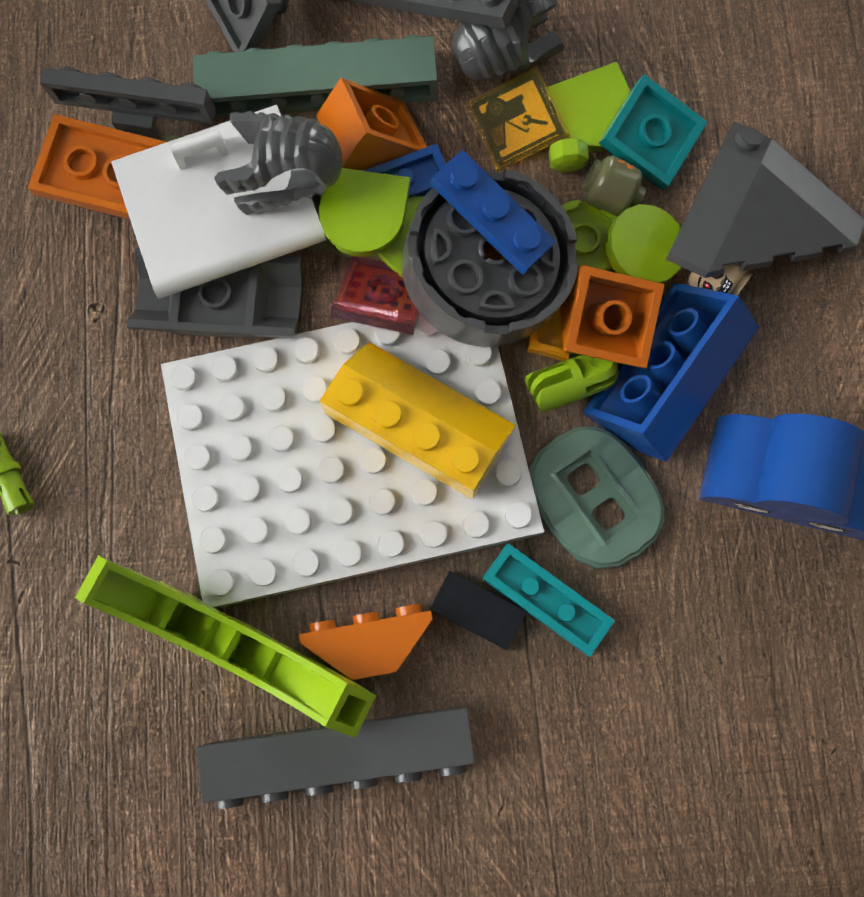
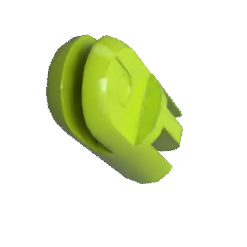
(570, 381)

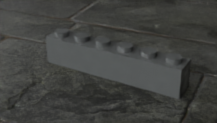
(323, 757)

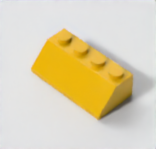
(417, 418)

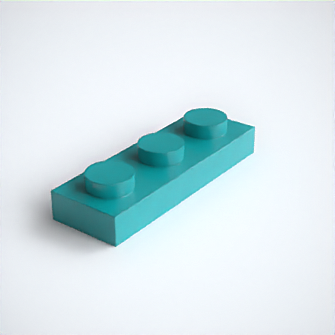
(548, 600)

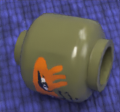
(613, 185)

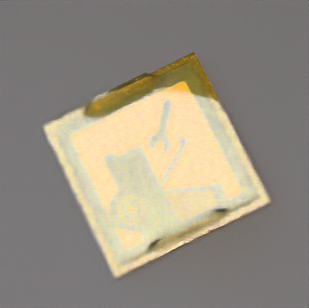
(517, 119)

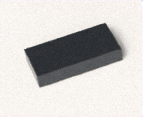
(478, 610)

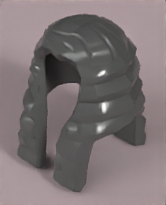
(495, 52)
(282, 146)

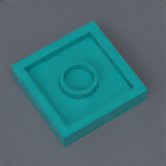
(653, 132)

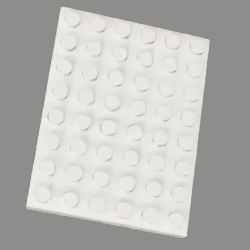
(302, 500)

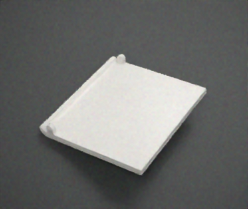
(194, 229)

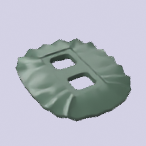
(620, 479)

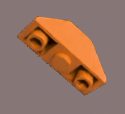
(370, 644)

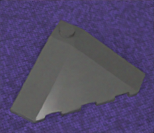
(760, 207)

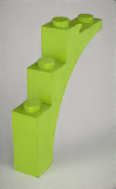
(228, 643)

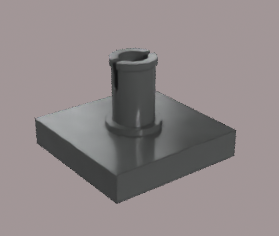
(245, 20)

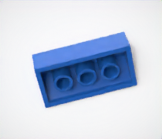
(690, 354)

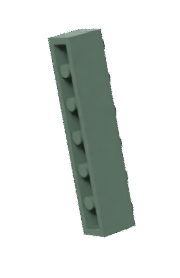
(304, 76)

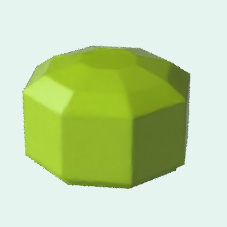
(568, 155)

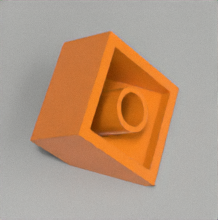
(369, 125)
(611, 316)

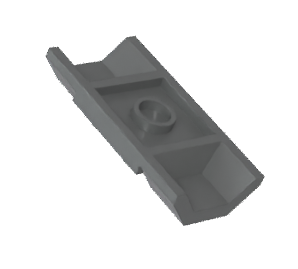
(240, 305)

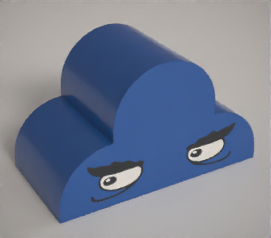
(789, 470)

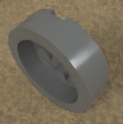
(482, 298)

